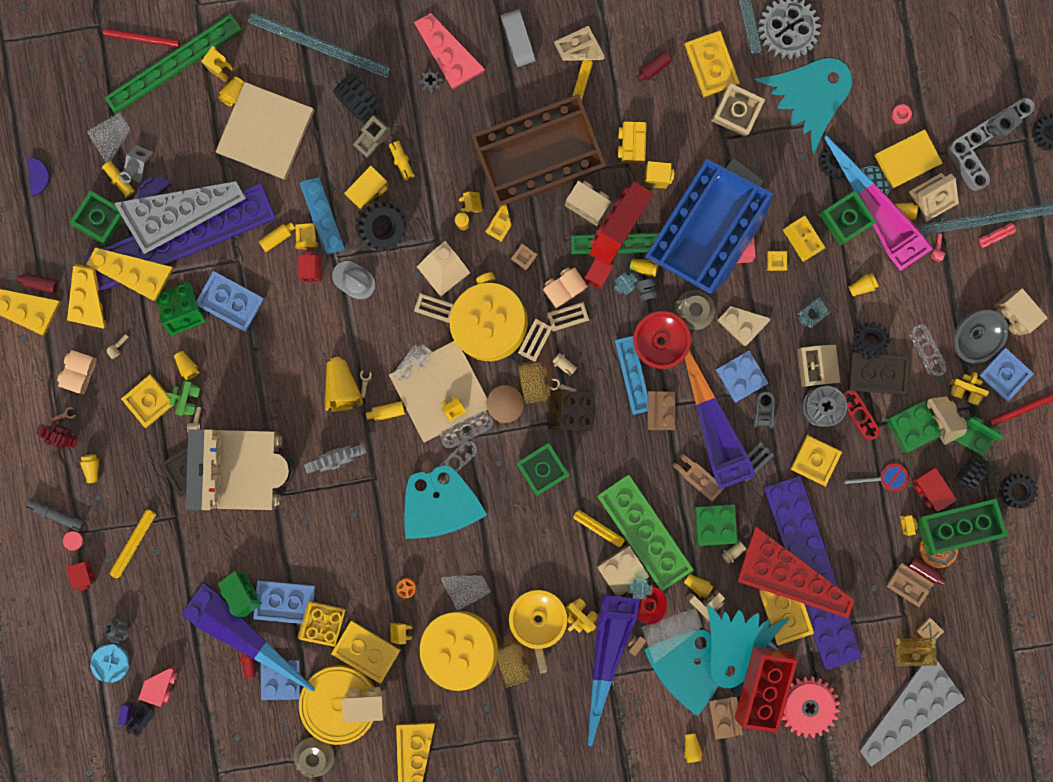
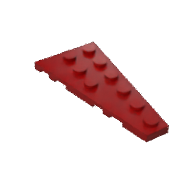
(782, 573)

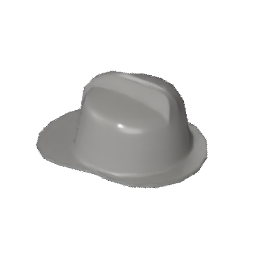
(353, 280)

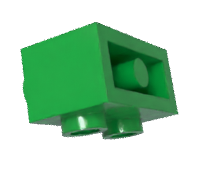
(239, 594)

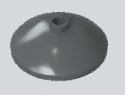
(985, 341)

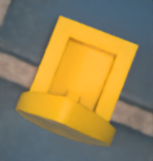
(306, 236)

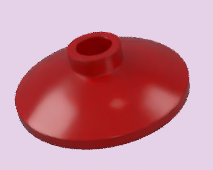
(646, 613)

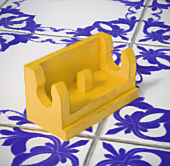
(215, 62)
(803, 238)

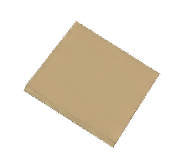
(265, 131)
(427, 388)

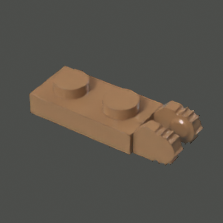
(699, 478)

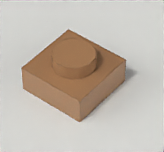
(524, 257)
(636, 644)

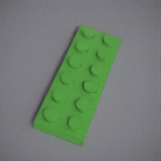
(645, 532)

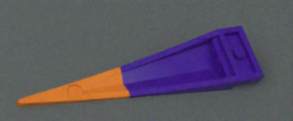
(725, 452)

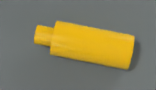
(462, 221)
(276, 236)
(386, 411)

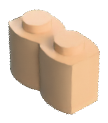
(565, 287)
(76, 372)

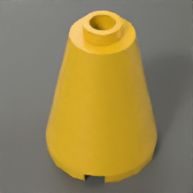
(340, 387)

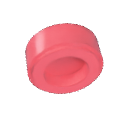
(901, 114)
(73, 540)

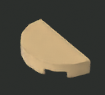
(541, 660)

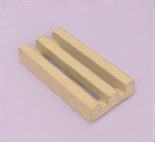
(419, 303)
(583, 312)
(542, 325)

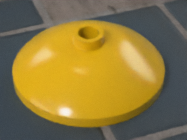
(533, 633)

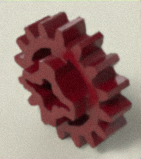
(57, 436)

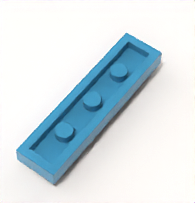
(322, 216)
(632, 375)

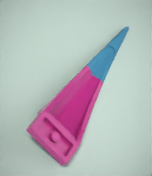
(896, 231)

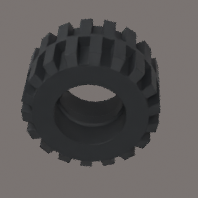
(358, 98)
(395, 231)

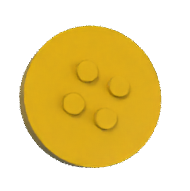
(488, 322)
(458, 650)
(322, 708)

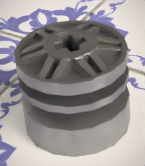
(814, 411)

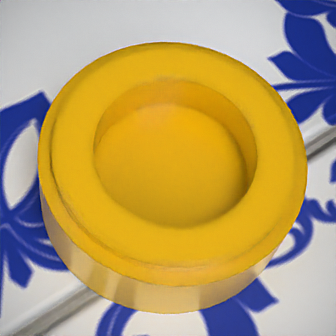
(485, 278)

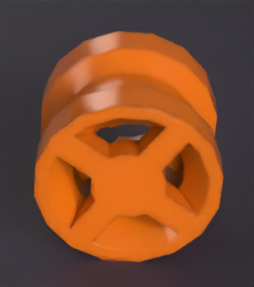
(404, 590)

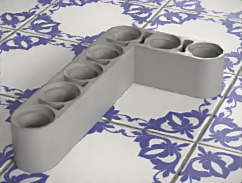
(968, 145)

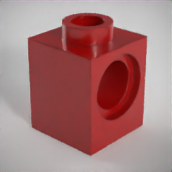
(81, 575)

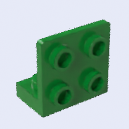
(179, 309)
(978, 436)

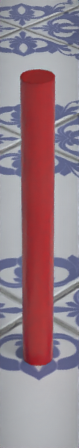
(141, 37)
(1020, 410)

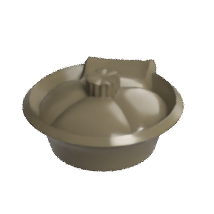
(695, 309)
(313, 757)

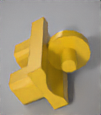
(976, 393)
(578, 619)

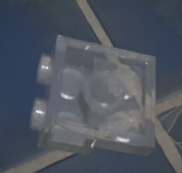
(416, 357)

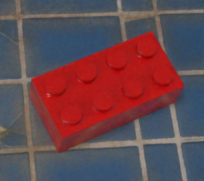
(620, 222)
(765, 689)

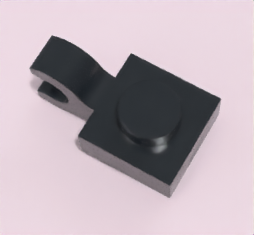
(141, 717)

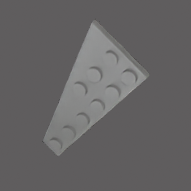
(166, 216)
(917, 706)

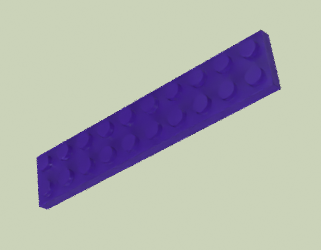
(237, 219)
(802, 538)

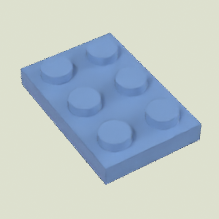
(229, 301)
(283, 601)

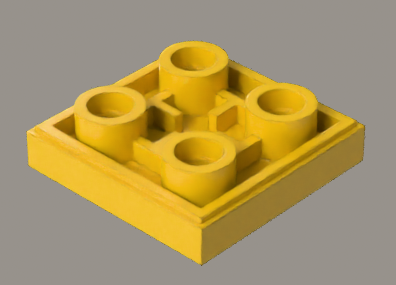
(321, 623)

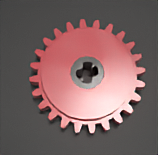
(821, 702)

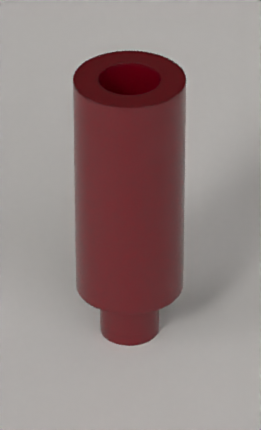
(654, 66)
(38, 283)
(926, 570)

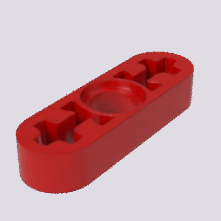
(862, 430)

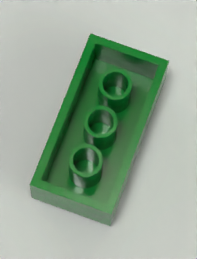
(961, 527)

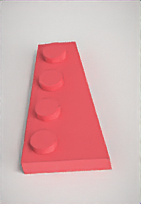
(452, 58)

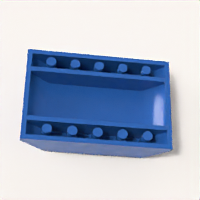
(711, 227)

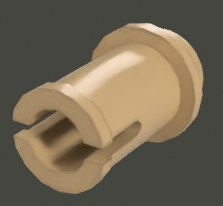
(564, 364)
(733, 552)

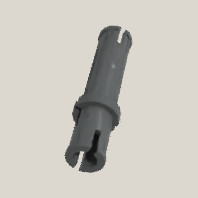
(50, 512)

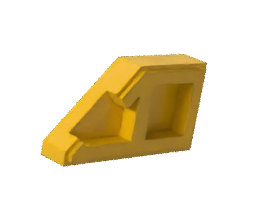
(500, 224)

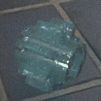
(625, 283)
(640, 589)

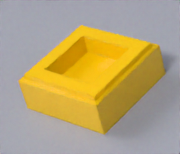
(776, 260)

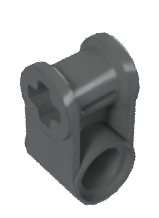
(764, 412)

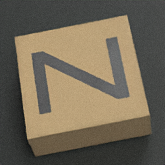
(929, 629)

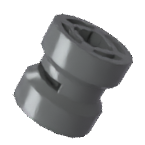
(649, 293)

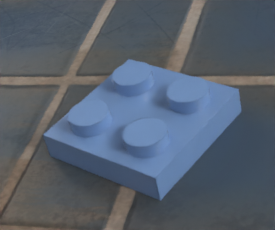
(1005, 374)
(741, 376)
(278, 687)

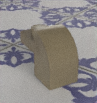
(373, 134)

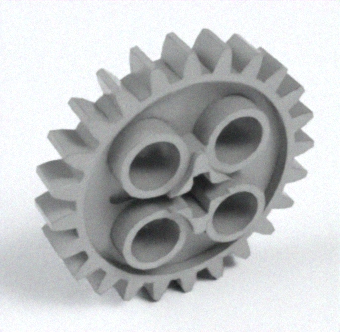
(779, 14)
(335, 458)

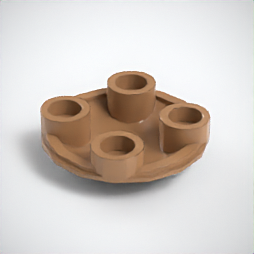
(505, 404)

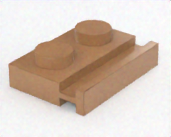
(661, 410)
(909, 584)
(722, 716)

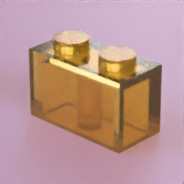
(533, 383)
(916, 652)
(512, 664)

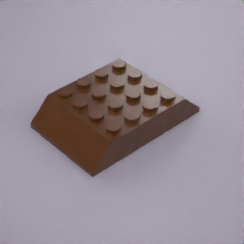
(538, 151)

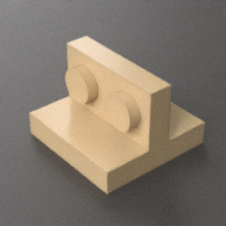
(935, 196)
(714, 599)

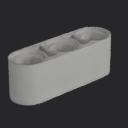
(517, 38)

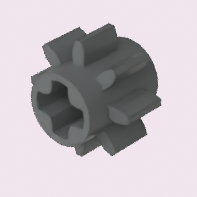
(436, 81)
(116, 630)

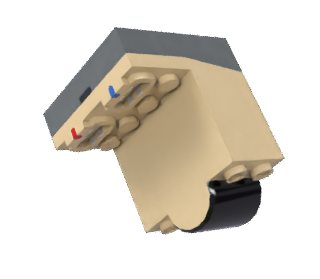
(235, 470)

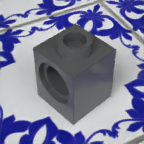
(1011, 119)

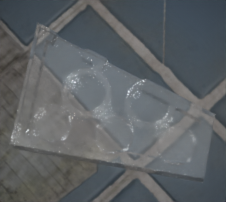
(670, 632)

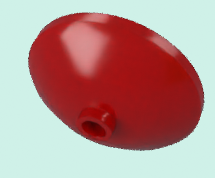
(675, 335)

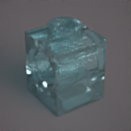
(820, 309)

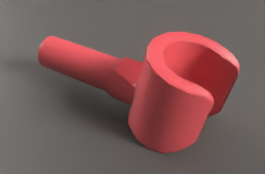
(937, 254)

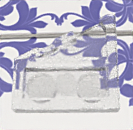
(110, 136)
(465, 589)

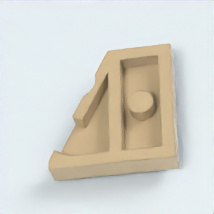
(579, 46)
(742, 324)

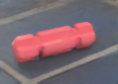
(997, 235)

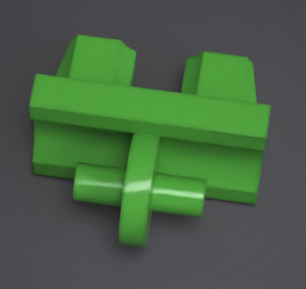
(186, 389)

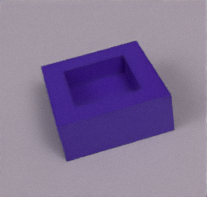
(125, 713)

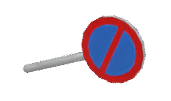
(893, 478)

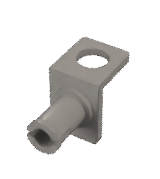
(135, 165)

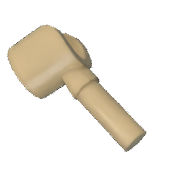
(113, 350)
(364, 383)
(562, 387)
(195, 425)

